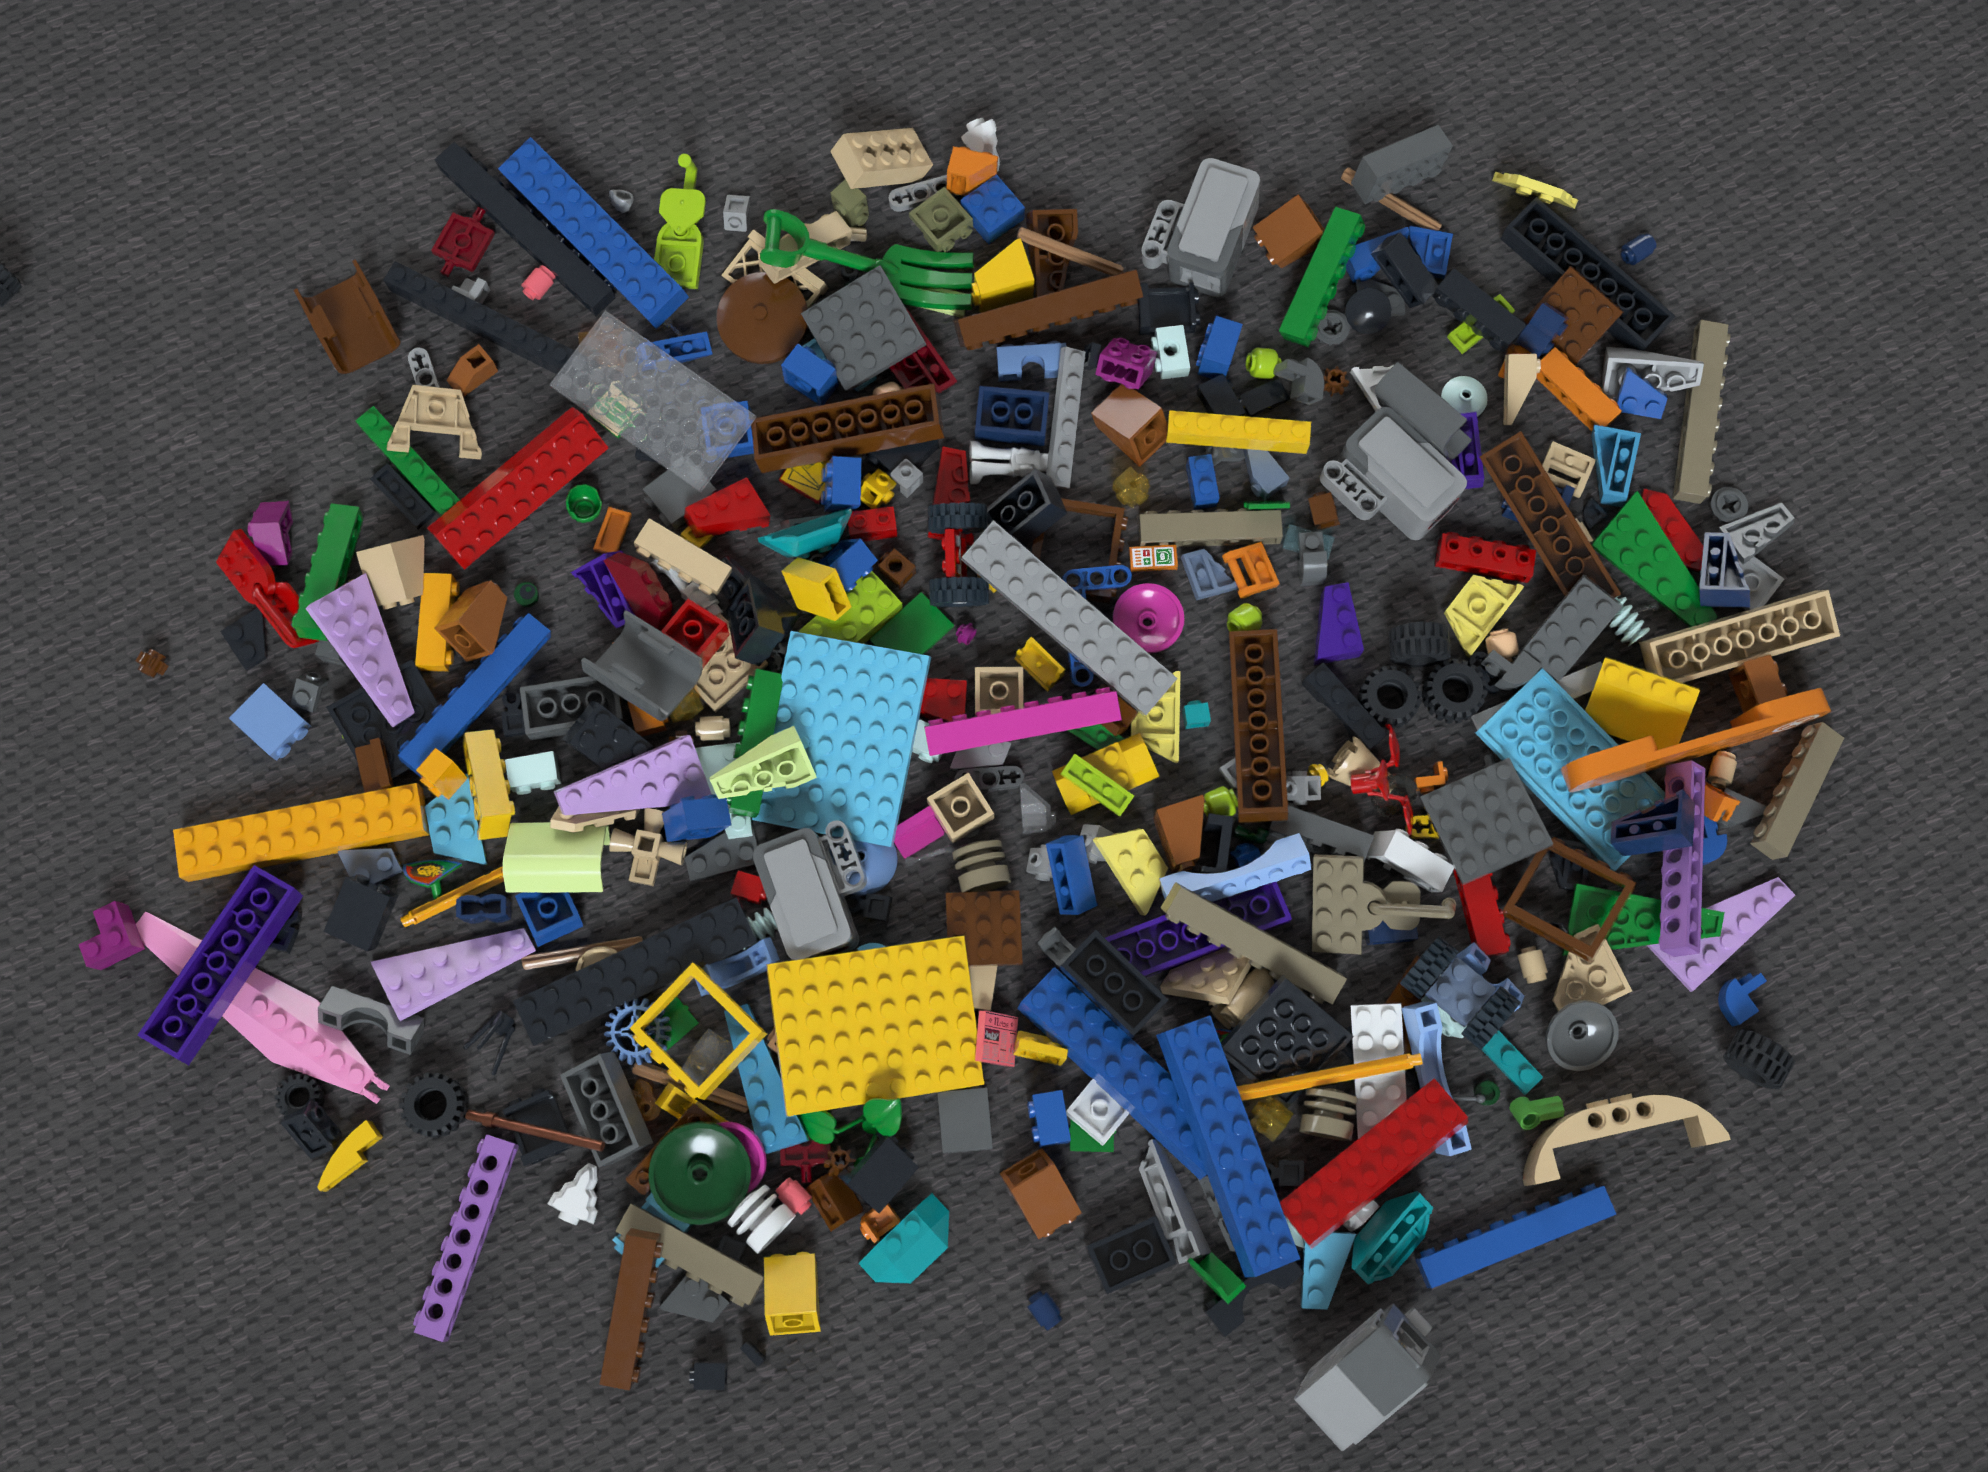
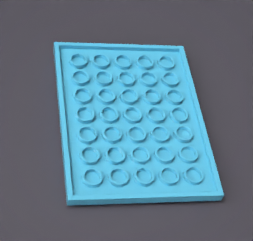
(858, 726)

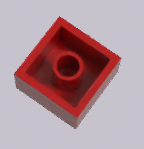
(697, 630)

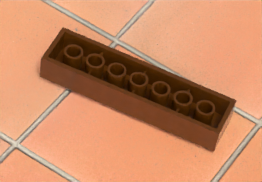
(1048, 308)
(847, 428)
(1545, 515)
(1258, 726)

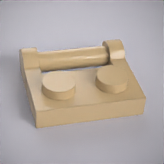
(1570, 463)

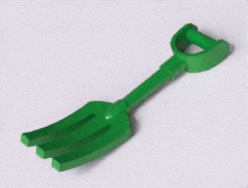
(894, 264)

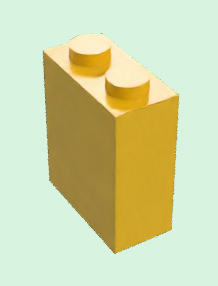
(816, 588)

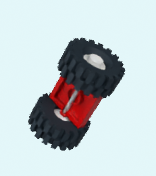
(955, 522)

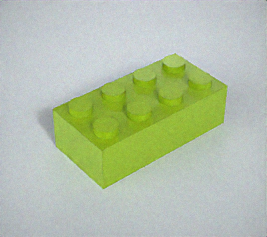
(871, 610)

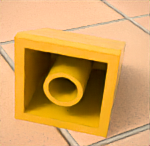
(1003, 279)
(791, 1294)

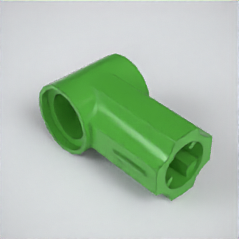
(1530, 1113)

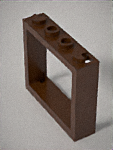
(1117, 543)
(1554, 934)

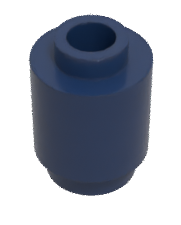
(1638, 249)
(1044, 1310)

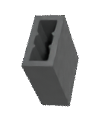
(671, 496)
(965, 1120)

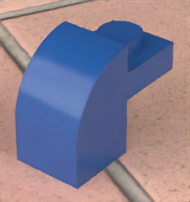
(1712, 844)
(1734, 1000)

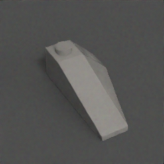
(1660, 370)

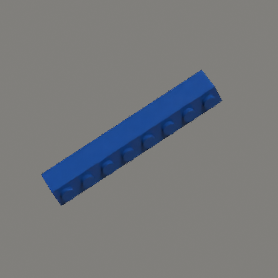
(477, 692)
(1515, 1236)

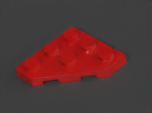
(1675, 528)

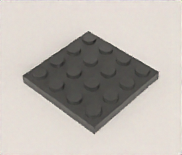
(863, 328)
(1486, 821)

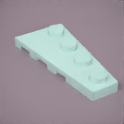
(713, 760)

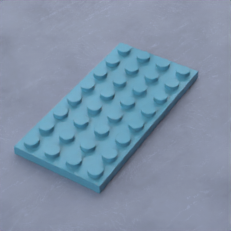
(1542, 733)

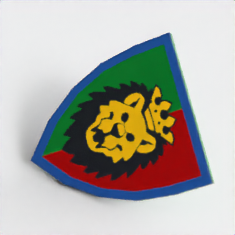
(429, 873)

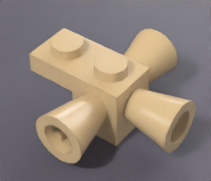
(647, 848)

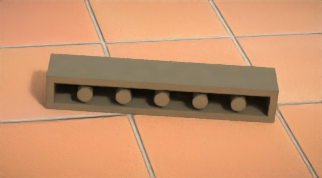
(1210, 528)
(1796, 790)
(696, 1257)

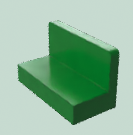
(1218, 1277)

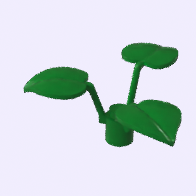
(879, 1116)

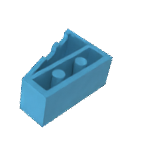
(1615, 460)

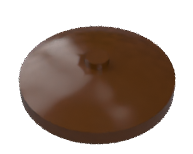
(762, 318)

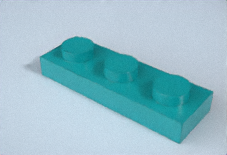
(1512, 1063)

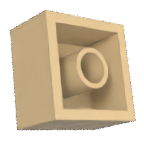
(998, 688)
(960, 808)

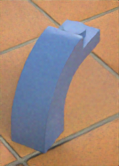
(741, 966)

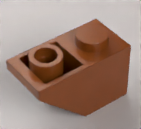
(472, 370)

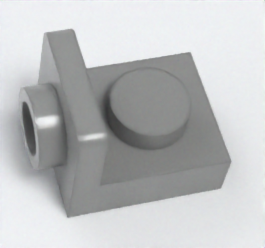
(736, 213)
(908, 477)

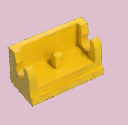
(1039, 664)

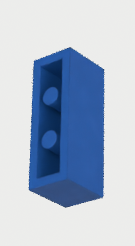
(1071, 874)

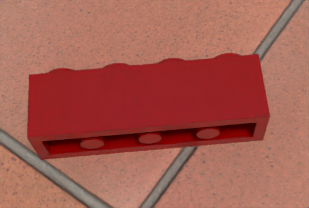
(1483, 916)

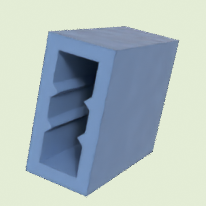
(270, 722)

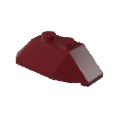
(923, 368)
(641, 589)

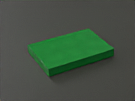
(914, 628)

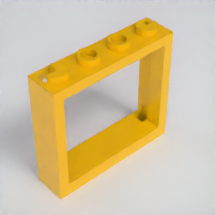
(729, 1064)

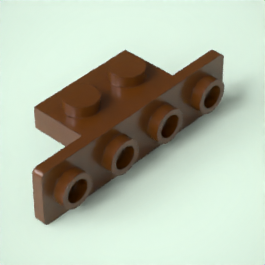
(639, 1175)

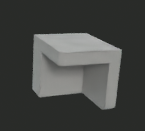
(474, 290)

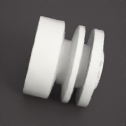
(761, 1218)

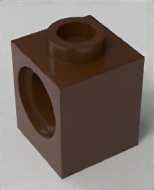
(1324, 510)
(900, 577)

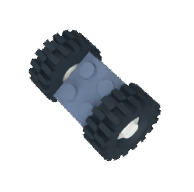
(1460, 992)

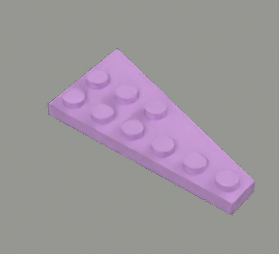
(359, 636)
(644, 781)
(1742, 919)
(433, 974)

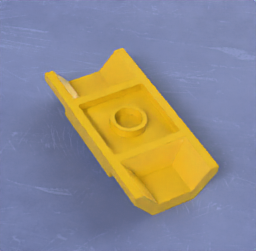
(1123, 762)

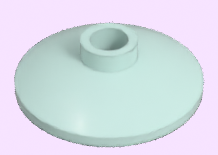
(1453, 395)

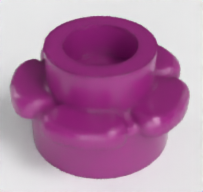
(966, 633)

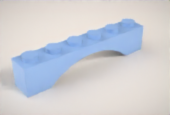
(1282, 860)
(1424, 1036)

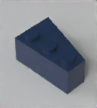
(1721, 575)
(1655, 829)

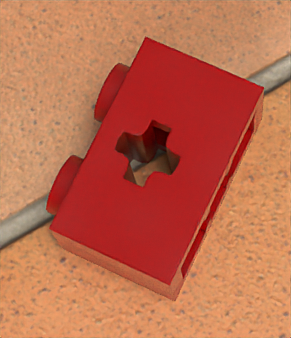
(873, 524)

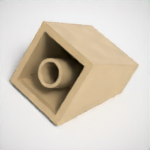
(394, 571)

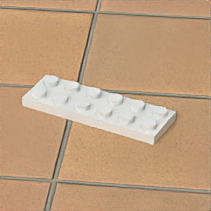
(1377, 1036)

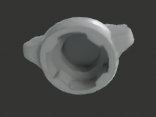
(621, 200)

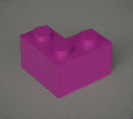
(270, 531)
(117, 939)

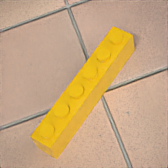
(1238, 432)

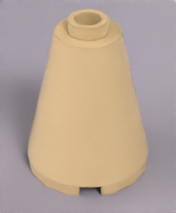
(1351, 760)
(1248, 994)

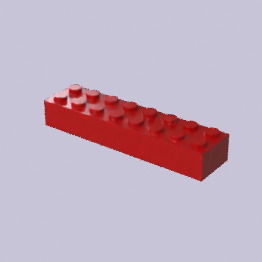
(518, 487)
(1373, 1163)

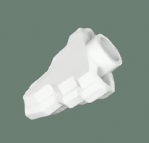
(981, 137)
(578, 1197)

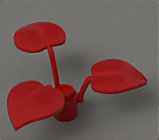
(1367, 782)

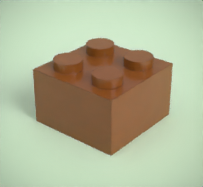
(1757, 682)

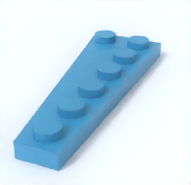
(765, 1092)

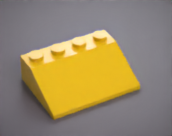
(1640, 704)

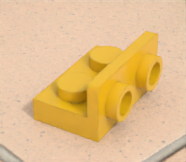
(1039, 1048)

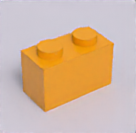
(441, 775)

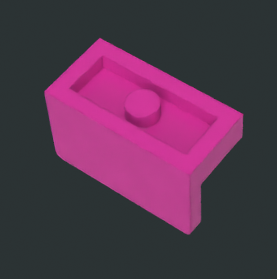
(917, 832)

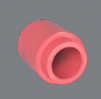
(538, 283)
(794, 1196)

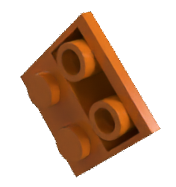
(969, 170)

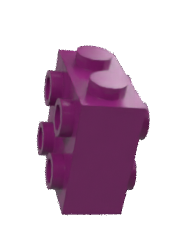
(1126, 363)

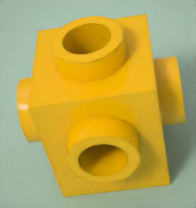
(877, 489)

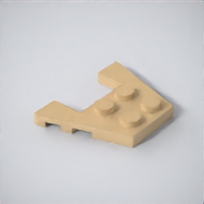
(436, 412)

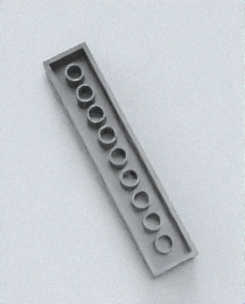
(1068, 618)

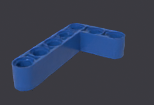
(1085, 584)

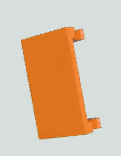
(1716, 802)

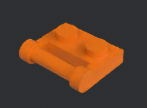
(1257, 566)

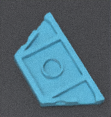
(454, 826)

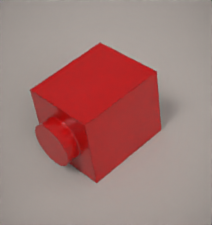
(748, 888)

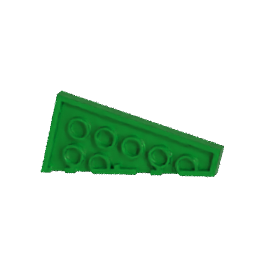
(1645, 555)
(1636, 924)

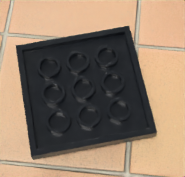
(362, 720)
(1284, 1038)

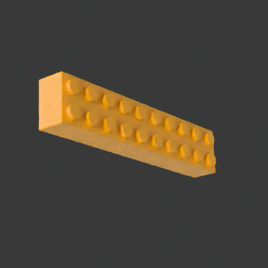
(301, 832)

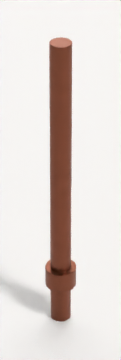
(492, 1120)

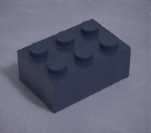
(1011, 415)

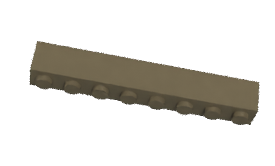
(1700, 414)
(1253, 943)

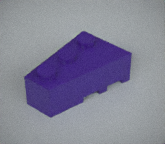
(1468, 460)
(604, 589)
(1338, 626)

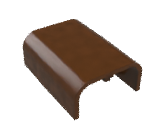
(350, 323)

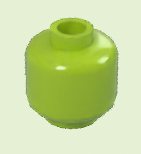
(1262, 362)
(1244, 618)
(1220, 802)

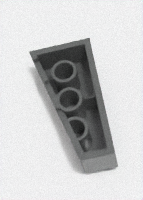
(1321, 834)

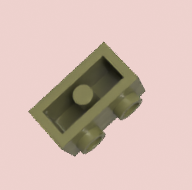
(850, 204)

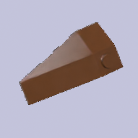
(1048, 268)

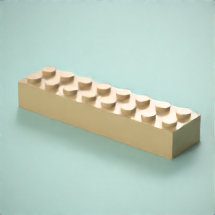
(1742, 637)

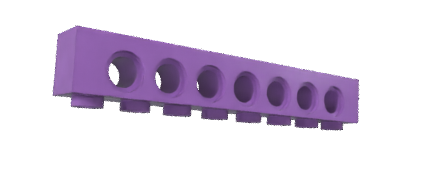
(1683, 869)
(425, 1321)

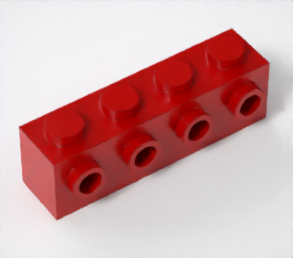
(1485, 557)

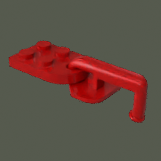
(257, 585)

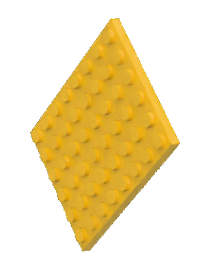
(874, 1025)

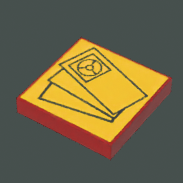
(805, 480)

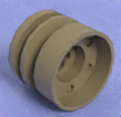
(980, 862)
(1328, 1114)

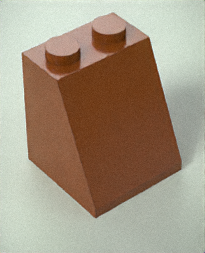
(1289, 232)
(1132, 423)
(474, 621)
(1180, 832)
(1041, 1193)

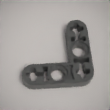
(978, 773)

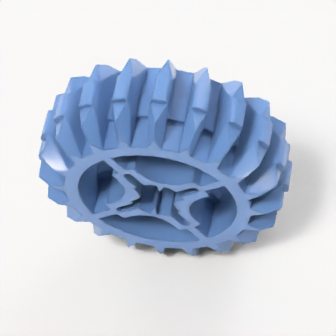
(617, 1032)

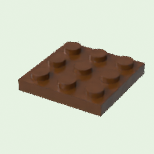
(1587, 312)
(989, 926)

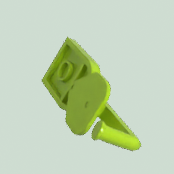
(681, 210)

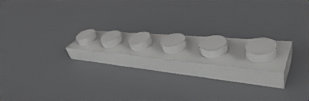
(1065, 416)

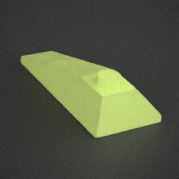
(769, 765)

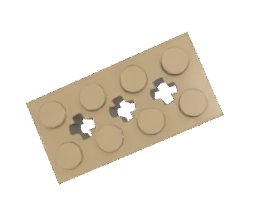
(881, 158)

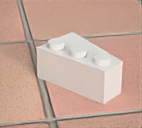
(1411, 859)

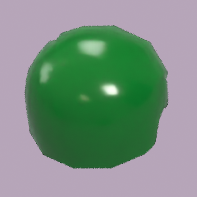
(583, 503)

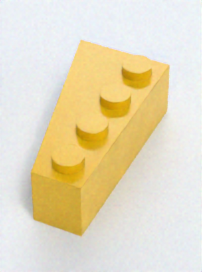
(488, 784)

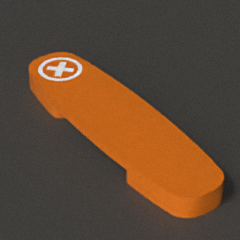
(1643, 755)

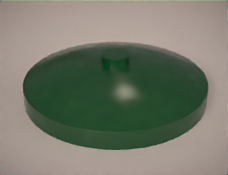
(699, 1173)

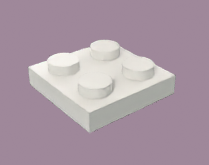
(1096, 1112)

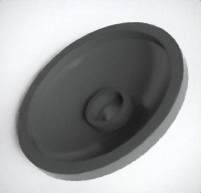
(1587, 1045)

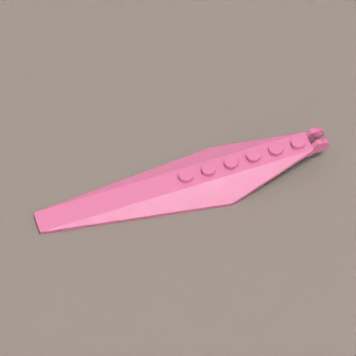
(274, 1017)

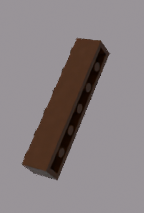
(630, 1309)

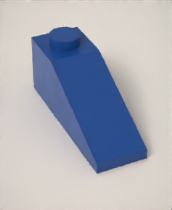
(1362, 264)
(686, 347)

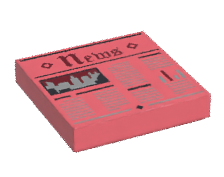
(996, 1038)

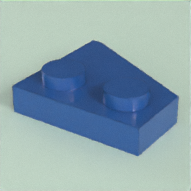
(1432, 248)
(1640, 397)

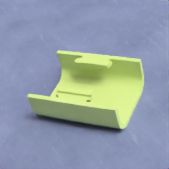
(553, 859)

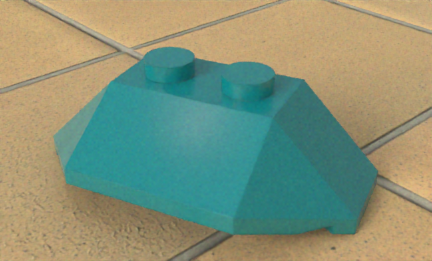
(808, 536)
(1390, 1236)
(910, 1245)

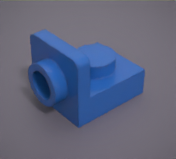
(1245, 854)

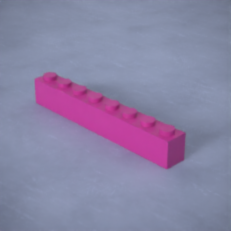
(1022, 722)

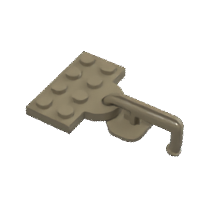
(1343, 901)

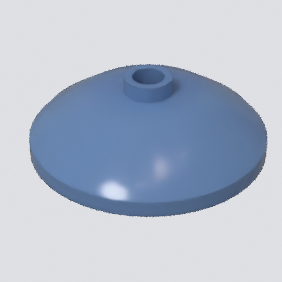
(879, 865)

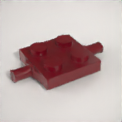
(463, 242)
(805, 1156)

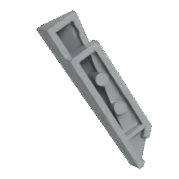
(1172, 1204)

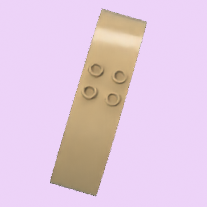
(1652, 1110)

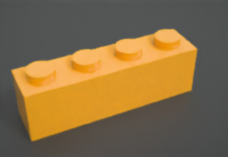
(438, 597)

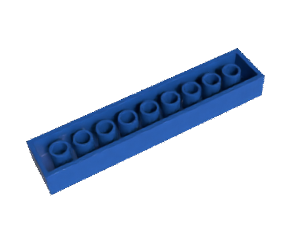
(593, 233)
(1113, 1063)
(1228, 1147)

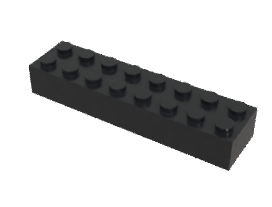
(1554, 246)

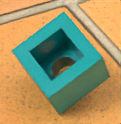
(1196, 714)

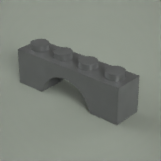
(343, 1008)

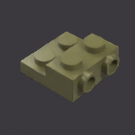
(942, 220)

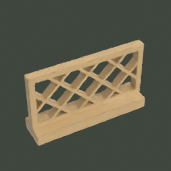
(804, 276)

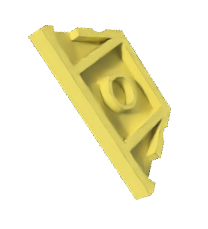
(1527, 186)
(1479, 609)
(1161, 724)
(1134, 865)

